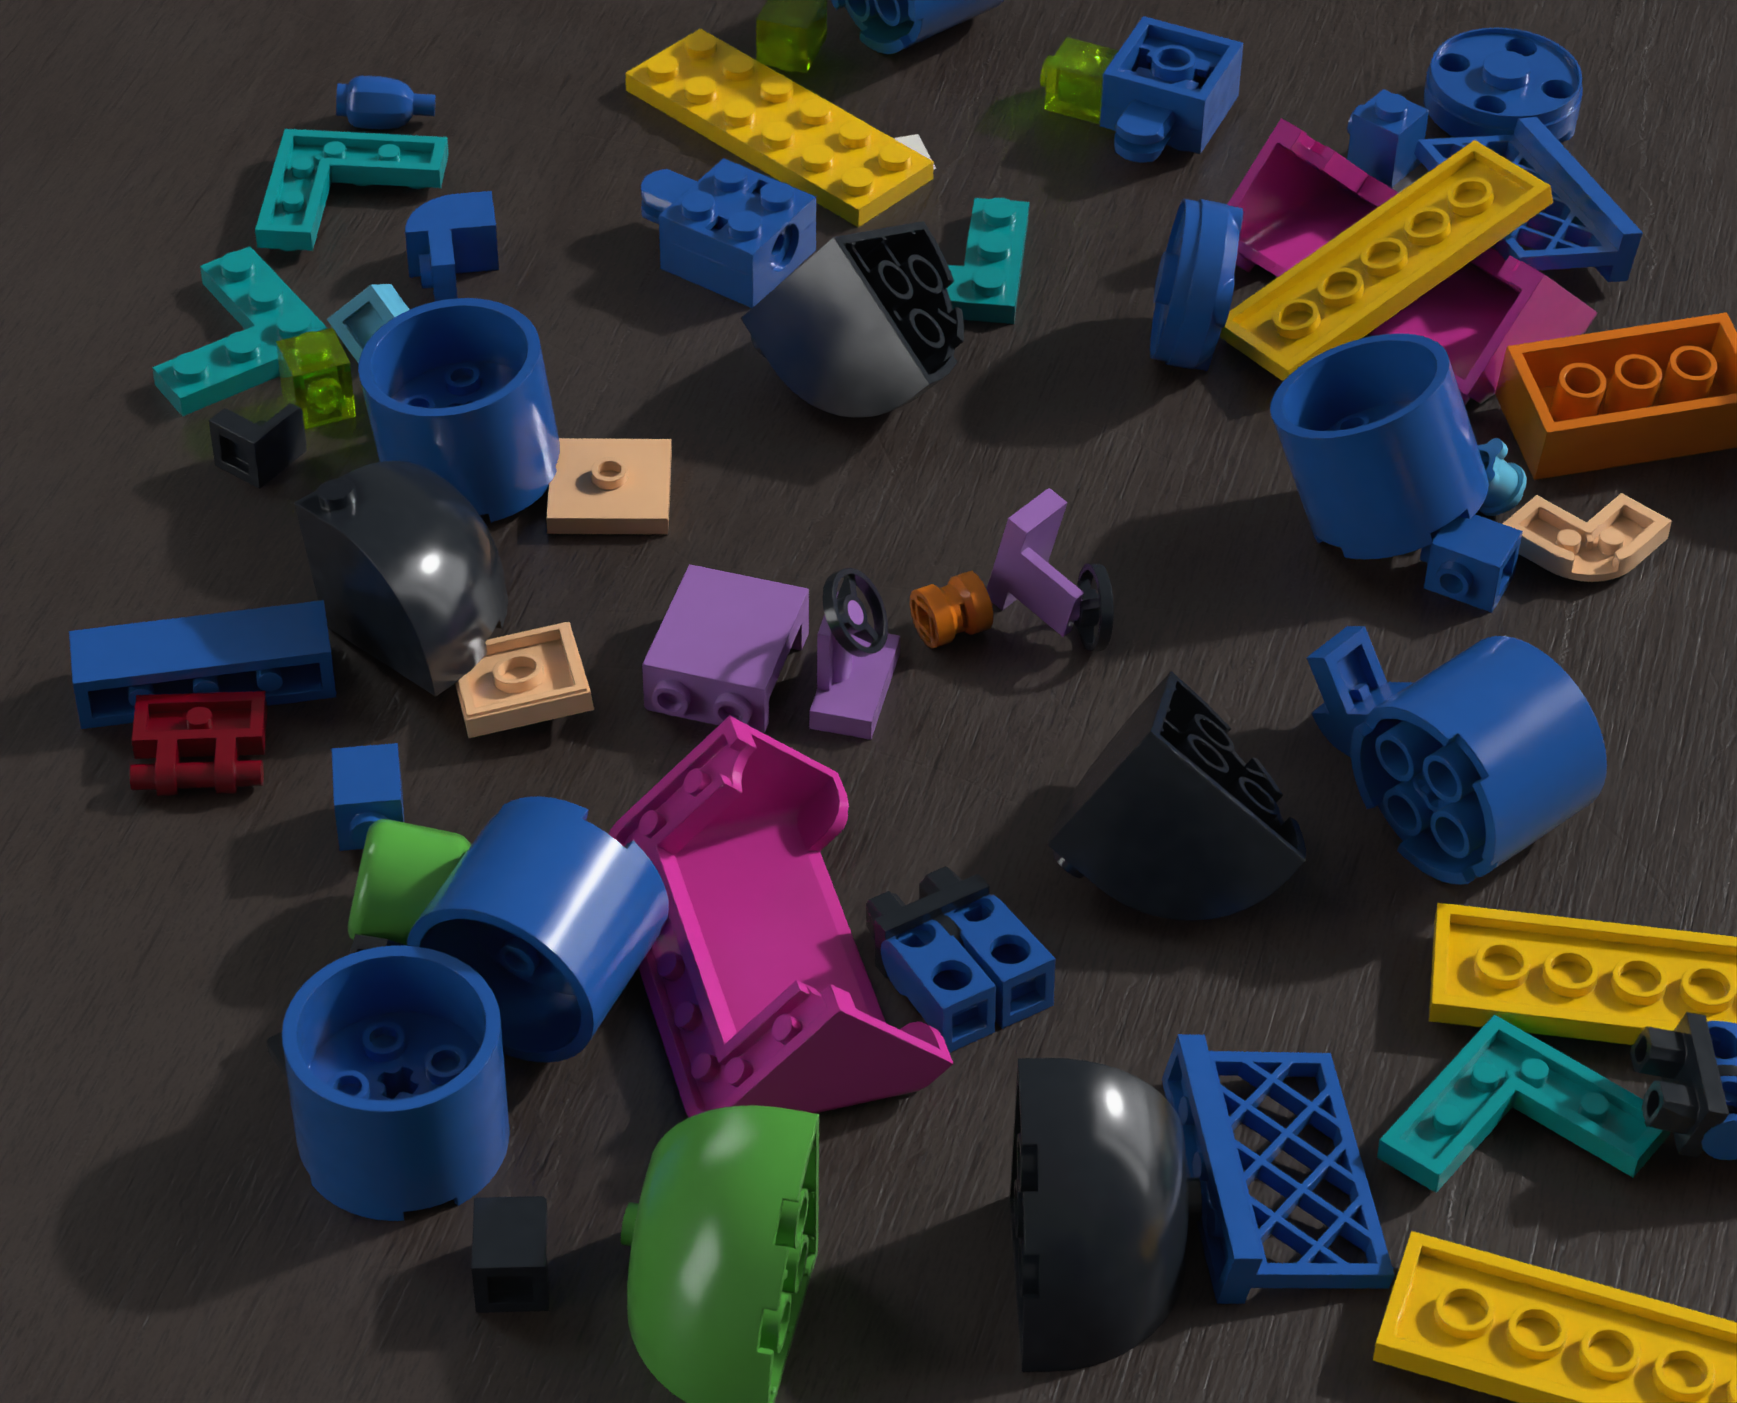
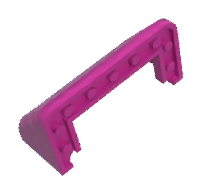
(1309, 194)
(756, 956)

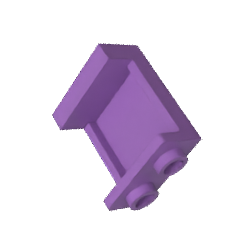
(723, 647)

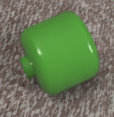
(400, 876)

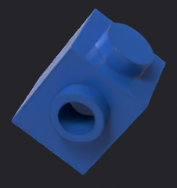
(1386, 136)
(1472, 560)
(365, 790)

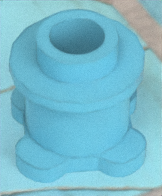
(1505, 479)

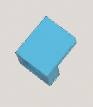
(365, 315)

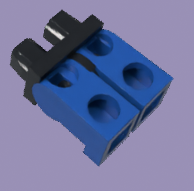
(960, 957)
(1696, 1086)

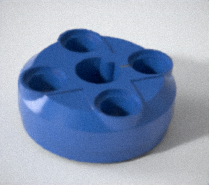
(1497, 75)
(1195, 283)

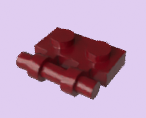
(198, 727)

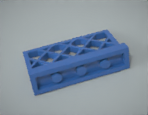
(1579, 210)
(1229, 1213)

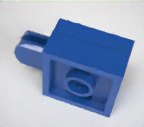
(1168, 89)
(730, 228)

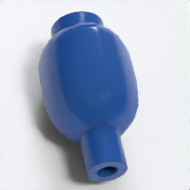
(381, 102)

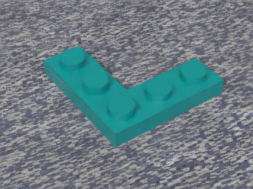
(315, 158)
(993, 261)
(247, 357)
(1517, 1071)

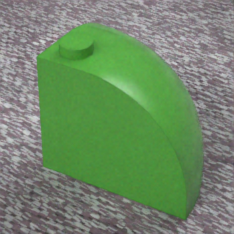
(724, 1251)

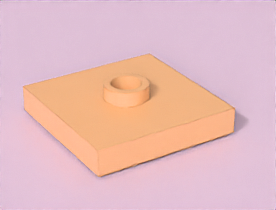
(611, 487)
(524, 681)

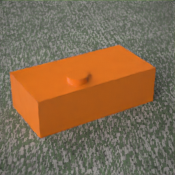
(1622, 395)

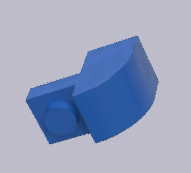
(450, 238)
(1349, 684)

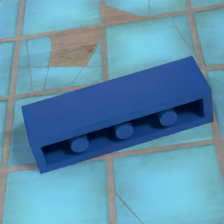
(234, 651)

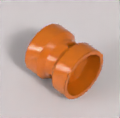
(951, 609)

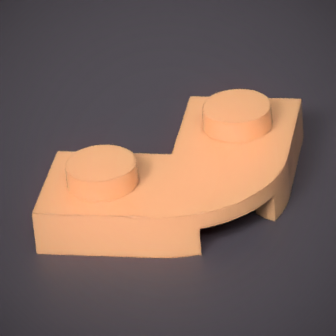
(1590, 550)

